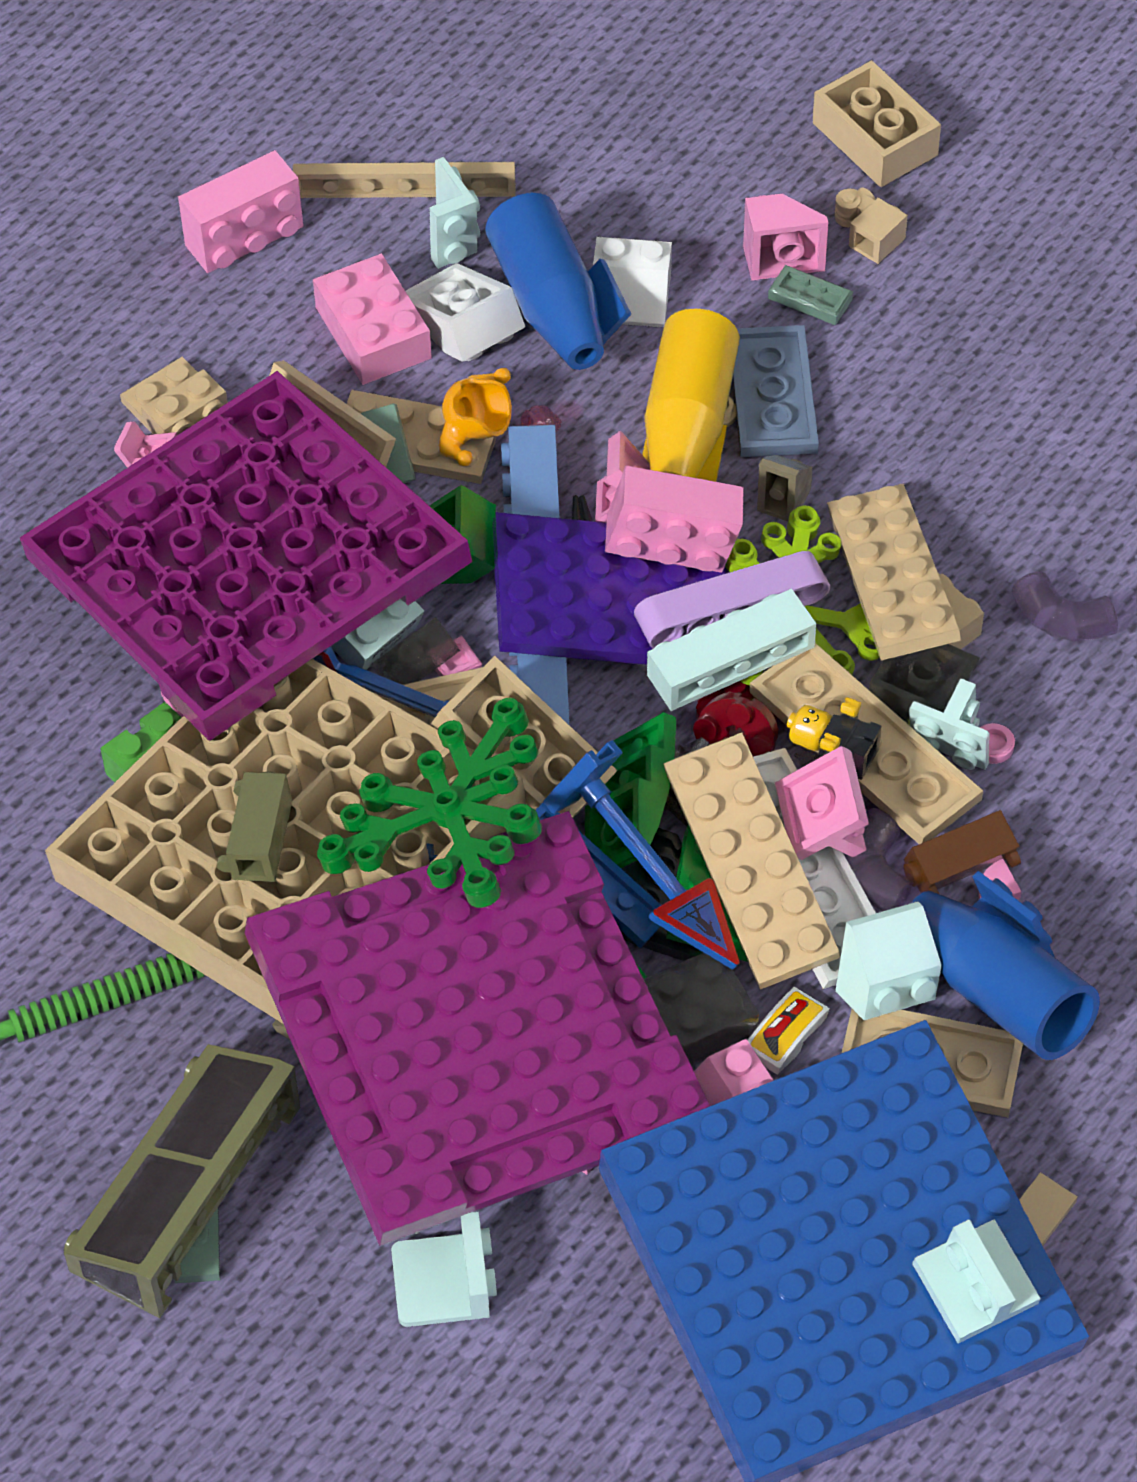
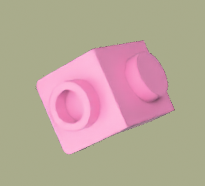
(135, 444)

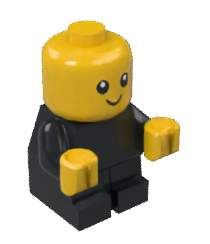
(823, 732)

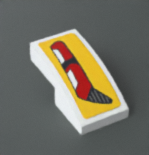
(786, 1028)

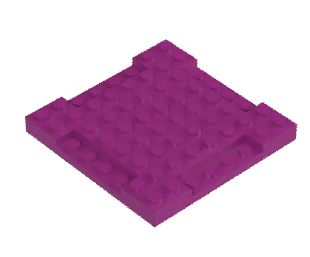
(244, 551)
(472, 1041)

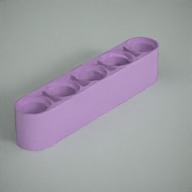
(705, 602)

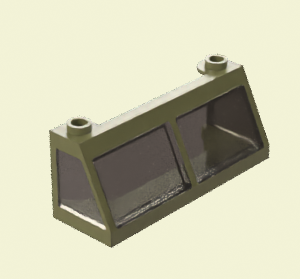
(181, 1174)

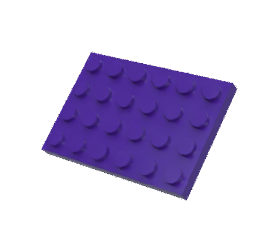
(569, 595)

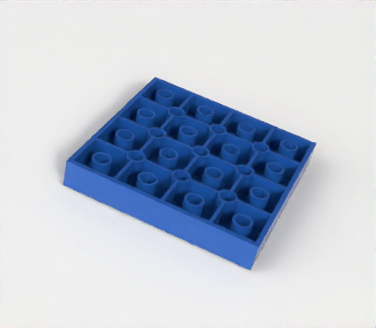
(792, 1242)

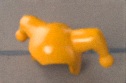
(474, 410)

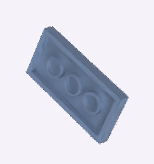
(774, 392)

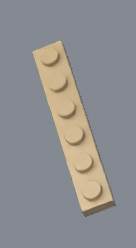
(399, 179)

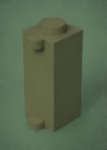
(257, 827)

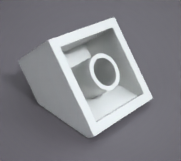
(641, 274)

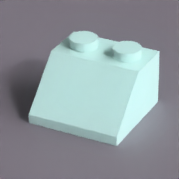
(888, 962)

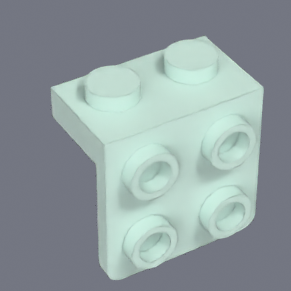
(453, 217)
(444, 1276)

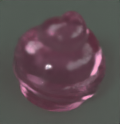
(540, 415)

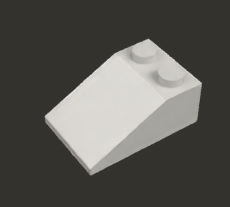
(466, 311)

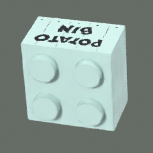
(379, 634)

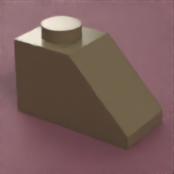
(782, 485)

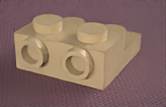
(174, 398)

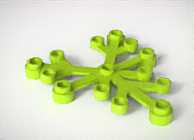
(851, 621)

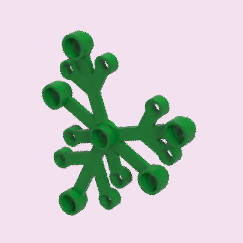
(447, 807)

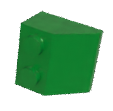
(473, 520)

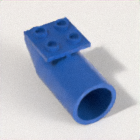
(555, 291)
(1007, 968)

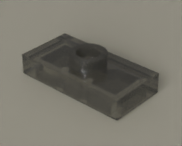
(417, 654)

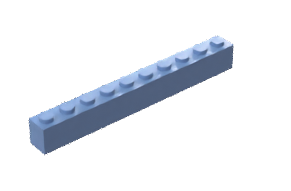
(535, 493)

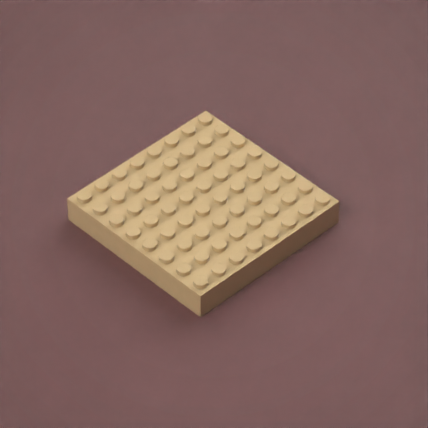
(158, 831)

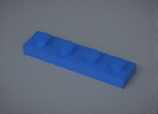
(625, 897)

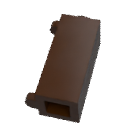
(961, 853)

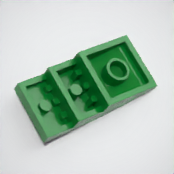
(637, 786)

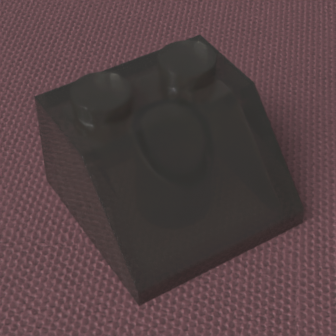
(922, 677)

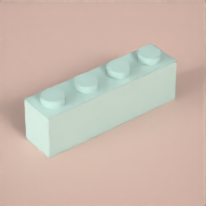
(731, 649)

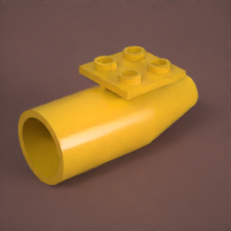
(690, 394)

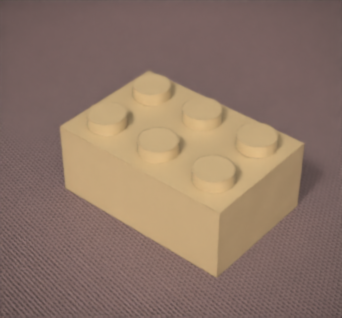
(876, 123)

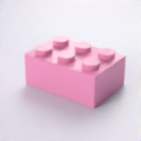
(241, 211)
(372, 319)
(674, 519)

